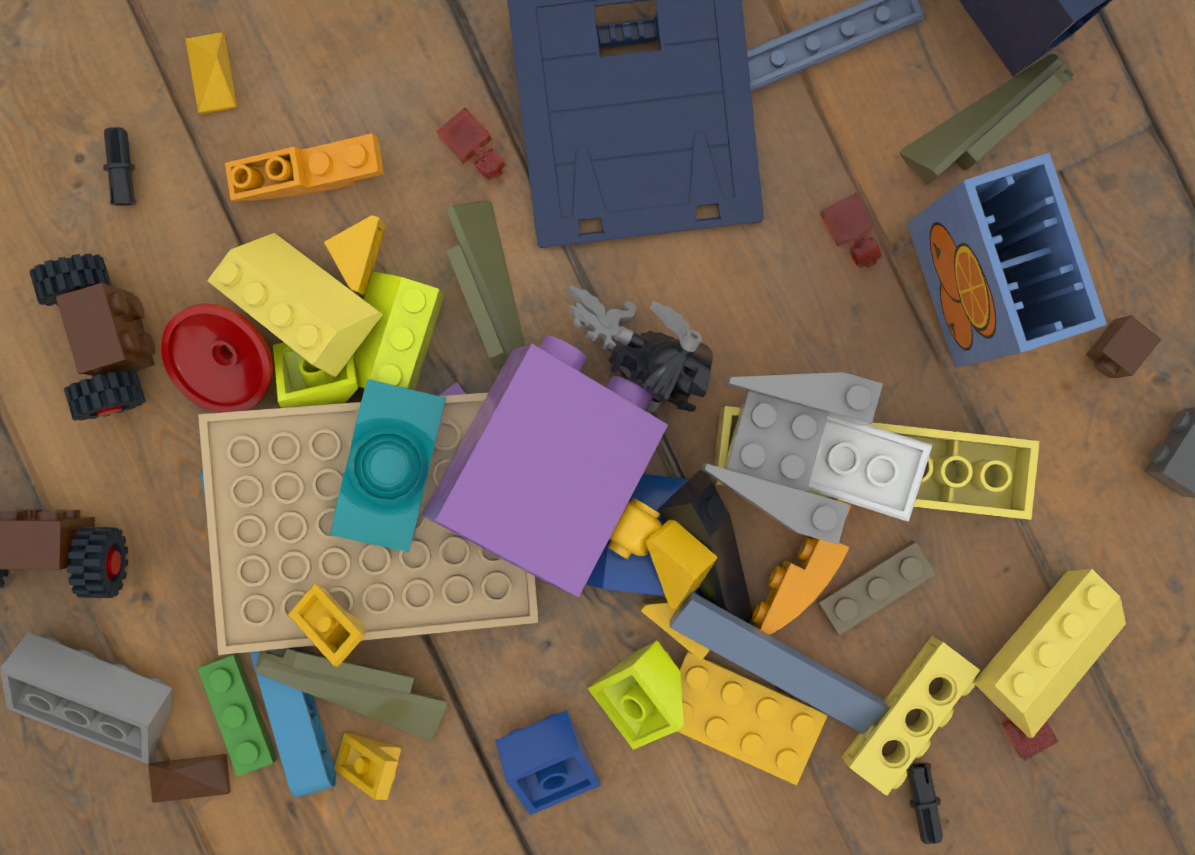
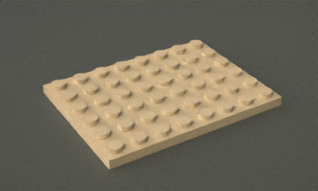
(270, 521)

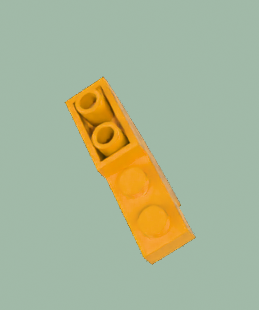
(304, 171)
(798, 586)

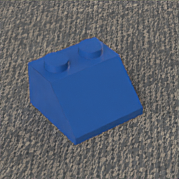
(547, 762)

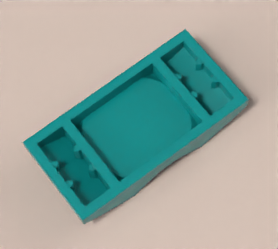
(387, 466)

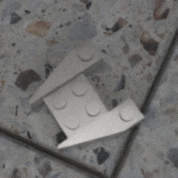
(780, 441)

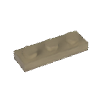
(876, 587)

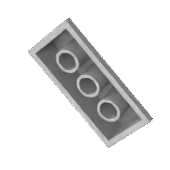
(86, 696)

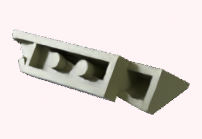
(987, 121)
(485, 279)
(357, 687)

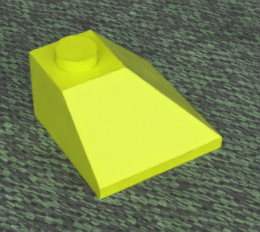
(306, 385)
(642, 696)

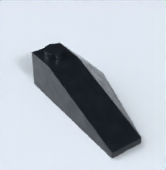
(705, 516)

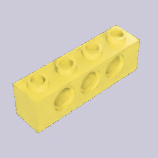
(910, 693)

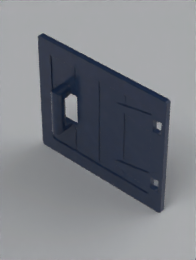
(635, 131)

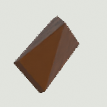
(189, 778)

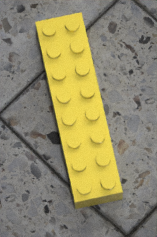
(961, 473)

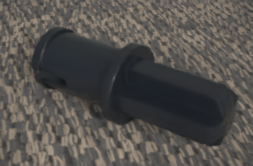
(119, 167)
(925, 802)

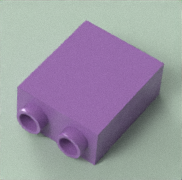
(548, 464)

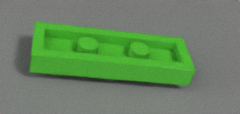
(237, 714)

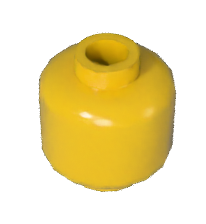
(633, 529)

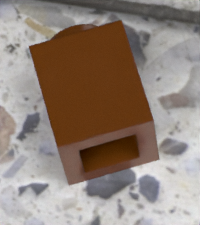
(1123, 347)

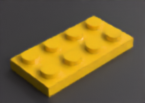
(747, 718)

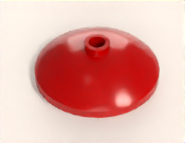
(204, 368)

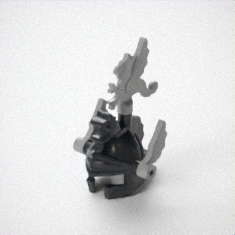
(653, 360)

